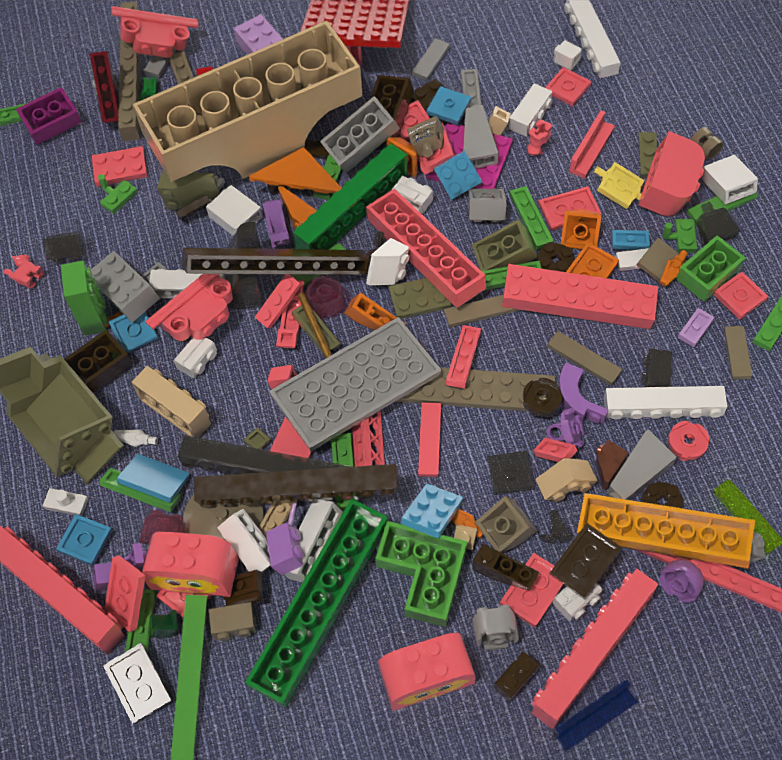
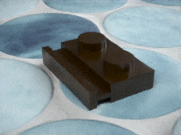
(245, 589)

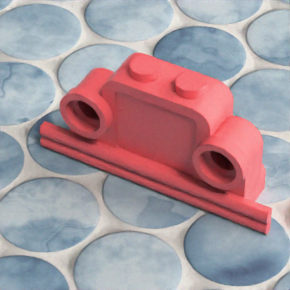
(153, 32)
(195, 309)

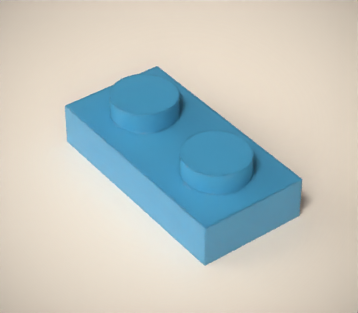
(630, 239)

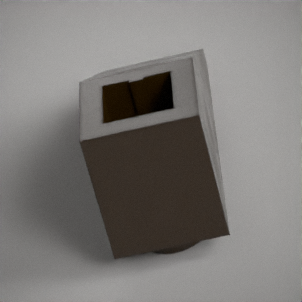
(503, 568)

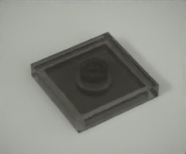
(510, 472)

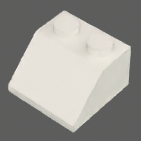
(388, 263)

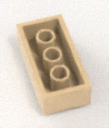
(171, 402)

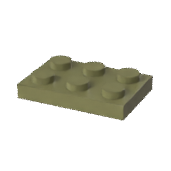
(417, 298)

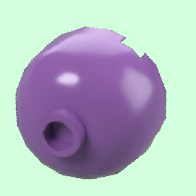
(682, 579)

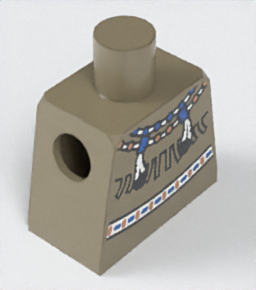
(427, 136)

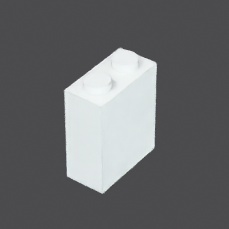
(730, 179)
(233, 209)

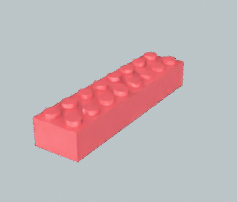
(428, 248)
(580, 296)
(59, 591)
(592, 651)

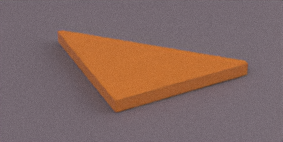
(299, 172)

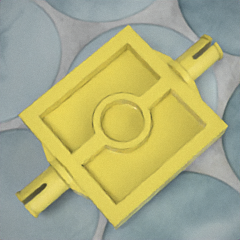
(619, 184)

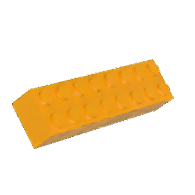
(670, 529)

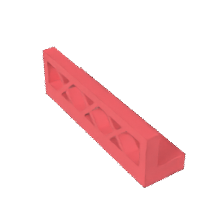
(591, 146)
(362, 438)

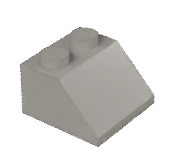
(487, 204)

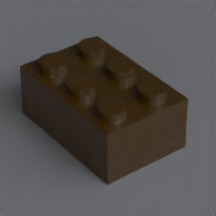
(99, 361)

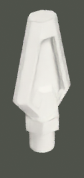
(135, 437)

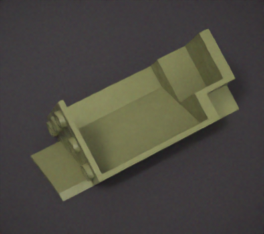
(57, 413)

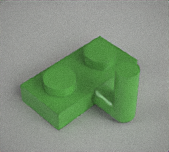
(116, 197)
(684, 235)

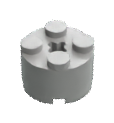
(495, 627)

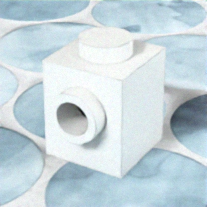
(567, 55)

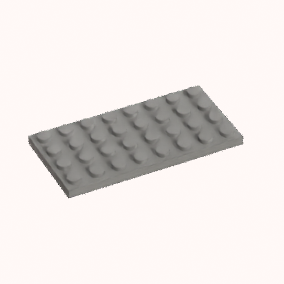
(354, 383)

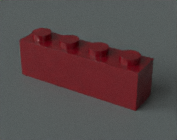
(105, 86)

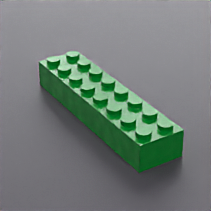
(350, 202)

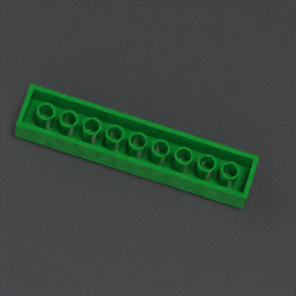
(317, 603)

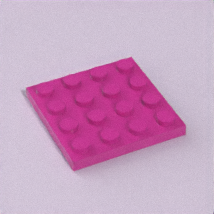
(488, 174)

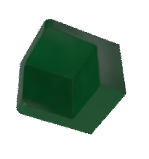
(163, 625)

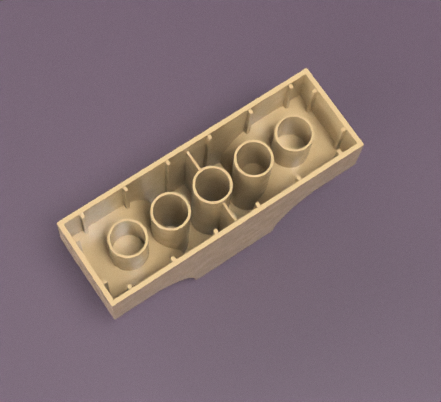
(251, 106)

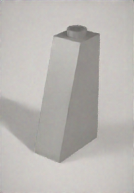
(479, 139)
(642, 467)

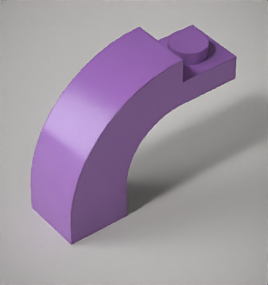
(276, 223)
(571, 398)
(102, 571)

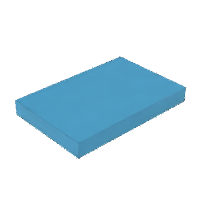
(153, 478)

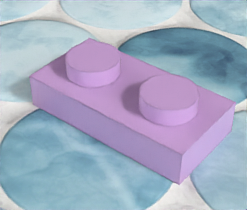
(696, 327)

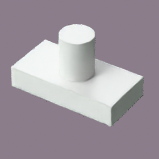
(65, 502)

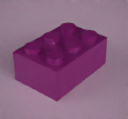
(48, 115)

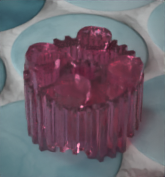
(325, 296)
(160, 522)

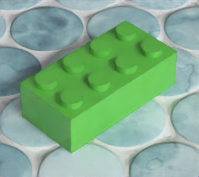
(84, 297)

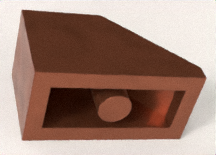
(609, 462)

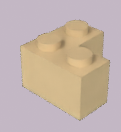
(566, 477)

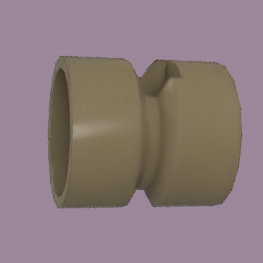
(708, 142)

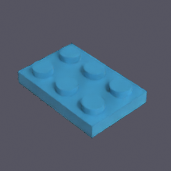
(432, 510)

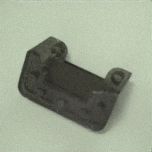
(245, 286)

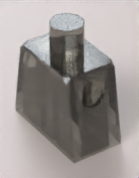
(715, 223)

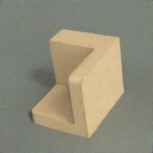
(498, 120)

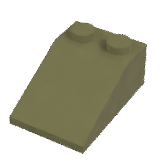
(187, 189)
(504, 247)

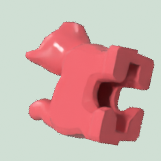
(539, 137)
(25, 272)

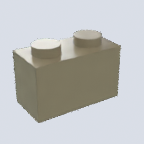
(232, 621)

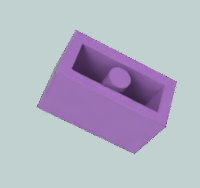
(284, 548)

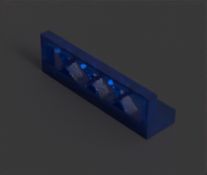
(595, 716)

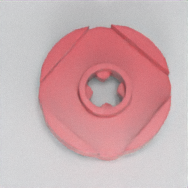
(684, 450)

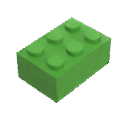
(710, 268)

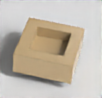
(467, 534)

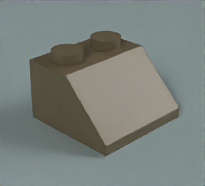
(506, 525)

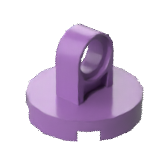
(570, 427)

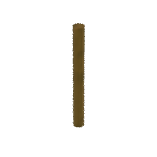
(314, 324)

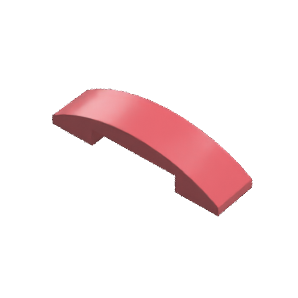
(289, 327)

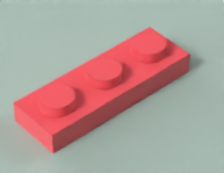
(278, 300)

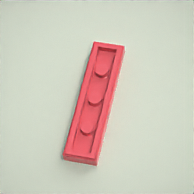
(463, 356)
(429, 440)

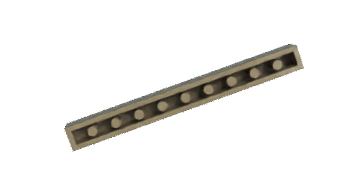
(129, 86)

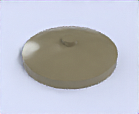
(206, 520)

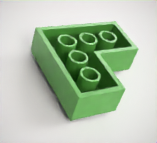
(431, 562)

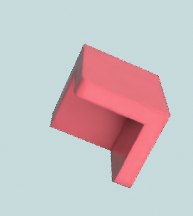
(280, 375)

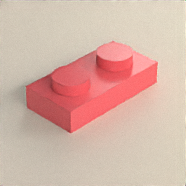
(554, 450)

